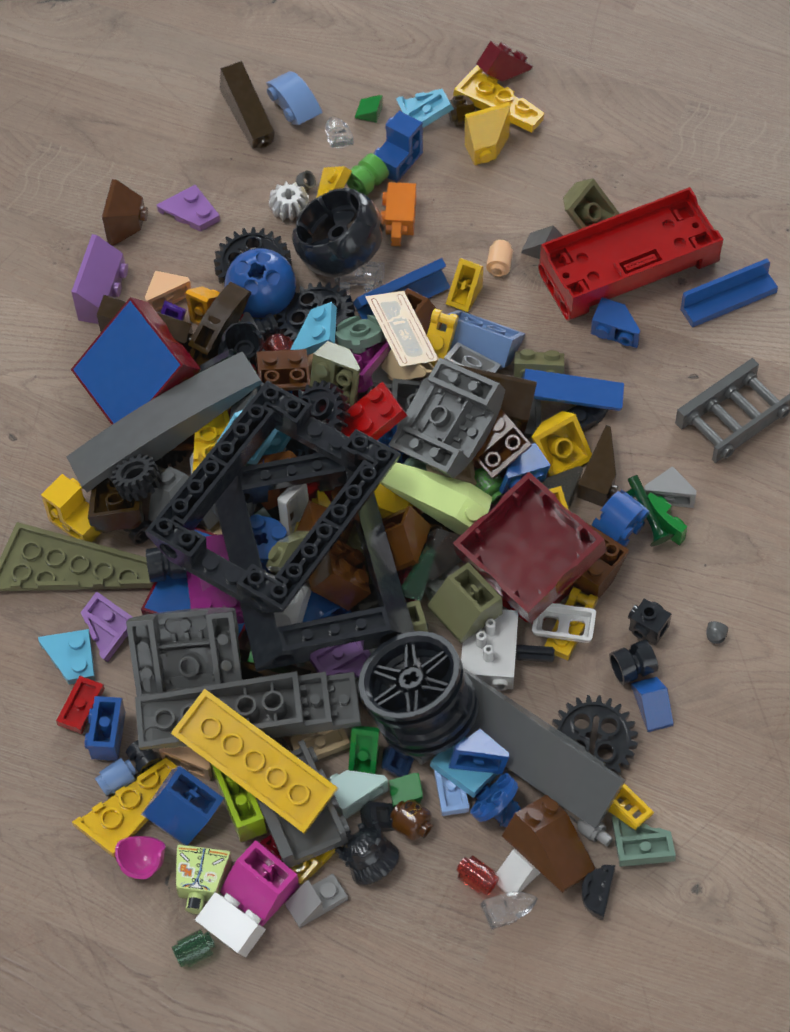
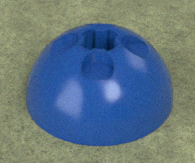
(269, 290)

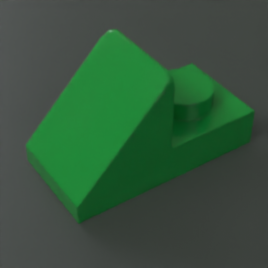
(364, 749)

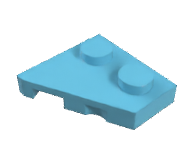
(426, 106)
(70, 654)

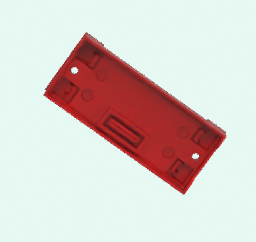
(628, 252)

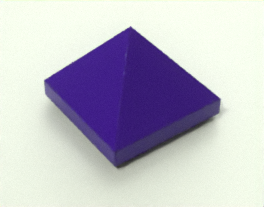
(173, 310)

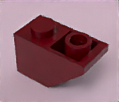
(503, 63)

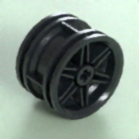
(419, 693)

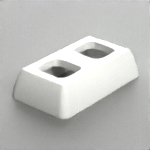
(292, 500)
(565, 615)

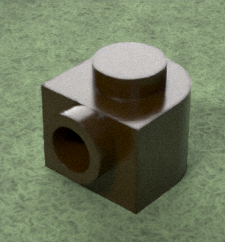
(462, 105)

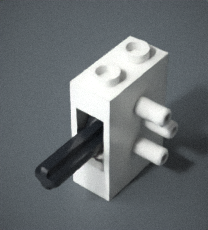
(493, 651)

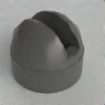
(309, 176)
(716, 632)

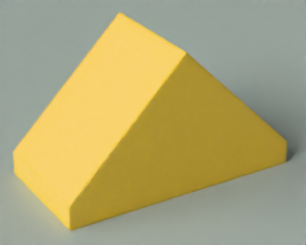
(465, 285)

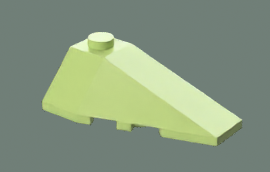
(445, 499)

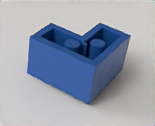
(402, 144)

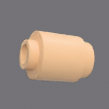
(499, 258)

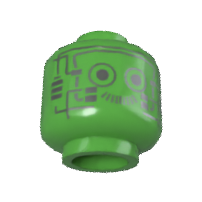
(489, 485)

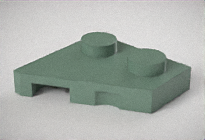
(642, 845)

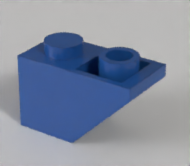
(615, 323)
(530, 461)

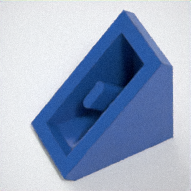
(653, 703)
(479, 754)

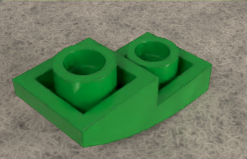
(670, 524)

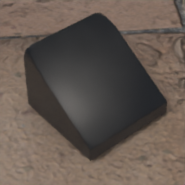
(377, 812)

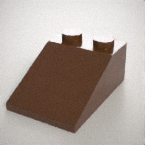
(549, 842)

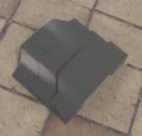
(449, 418)
(184, 649)

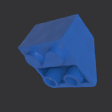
(182, 805)

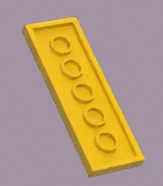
(254, 761)

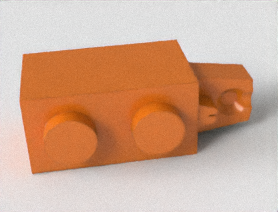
(400, 210)

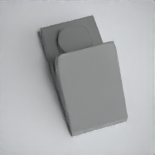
(315, 900)

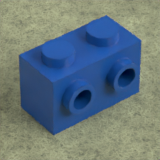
(106, 728)

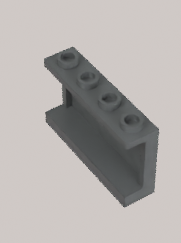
(323, 835)

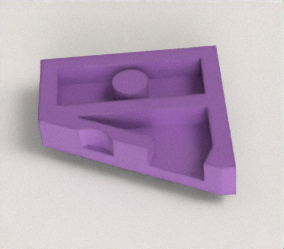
(190, 208)
(105, 624)
(340, 659)

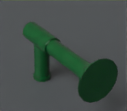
(638, 491)

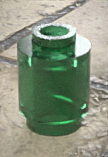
(193, 948)

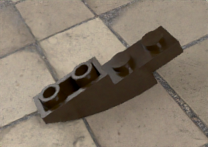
(221, 314)

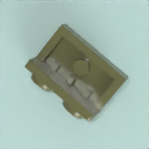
(546, 361)

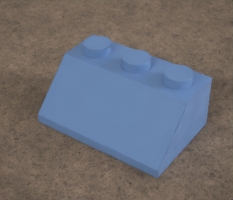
(486, 337)

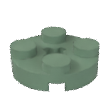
(359, 334)

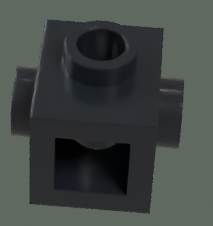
(649, 621)

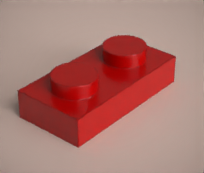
(77, 706)

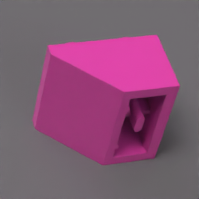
(260, 882)

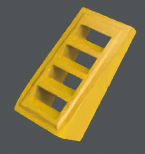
(637, 804)

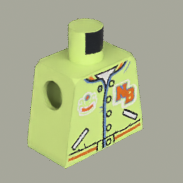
(200, 874)

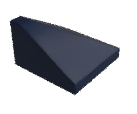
(396, 762)

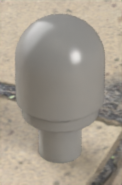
(594, 834)

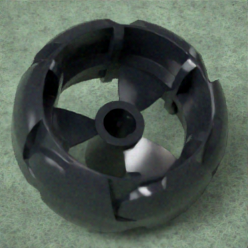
(329, 218)

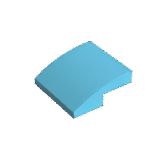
(468, 781)

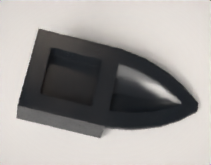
(588, 416)

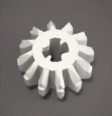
(288, 200)

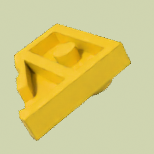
(333, 178)

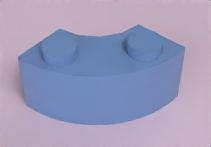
(293, 97)

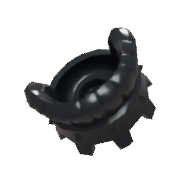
(368, 854)

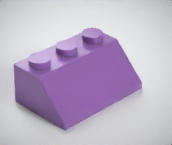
(98, 276)

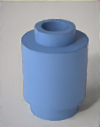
(116, 776)

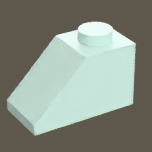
(356, 790)

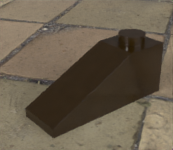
(599, 476)

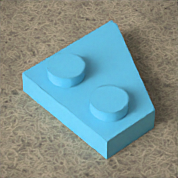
(317, 329)

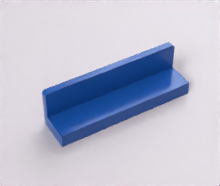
(425, 281)
(728, 293)
(576, 390)

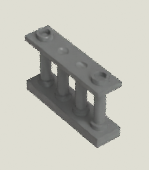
(728, 389)

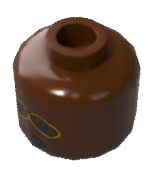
(411, 820)

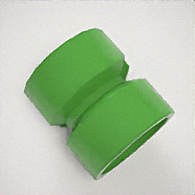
(367, 173)

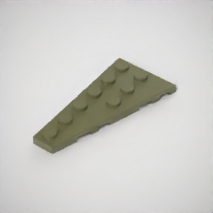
(53, 561)

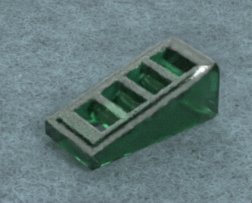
(417, 579)

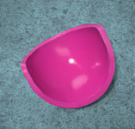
(140, 856)

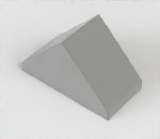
(673, 488)

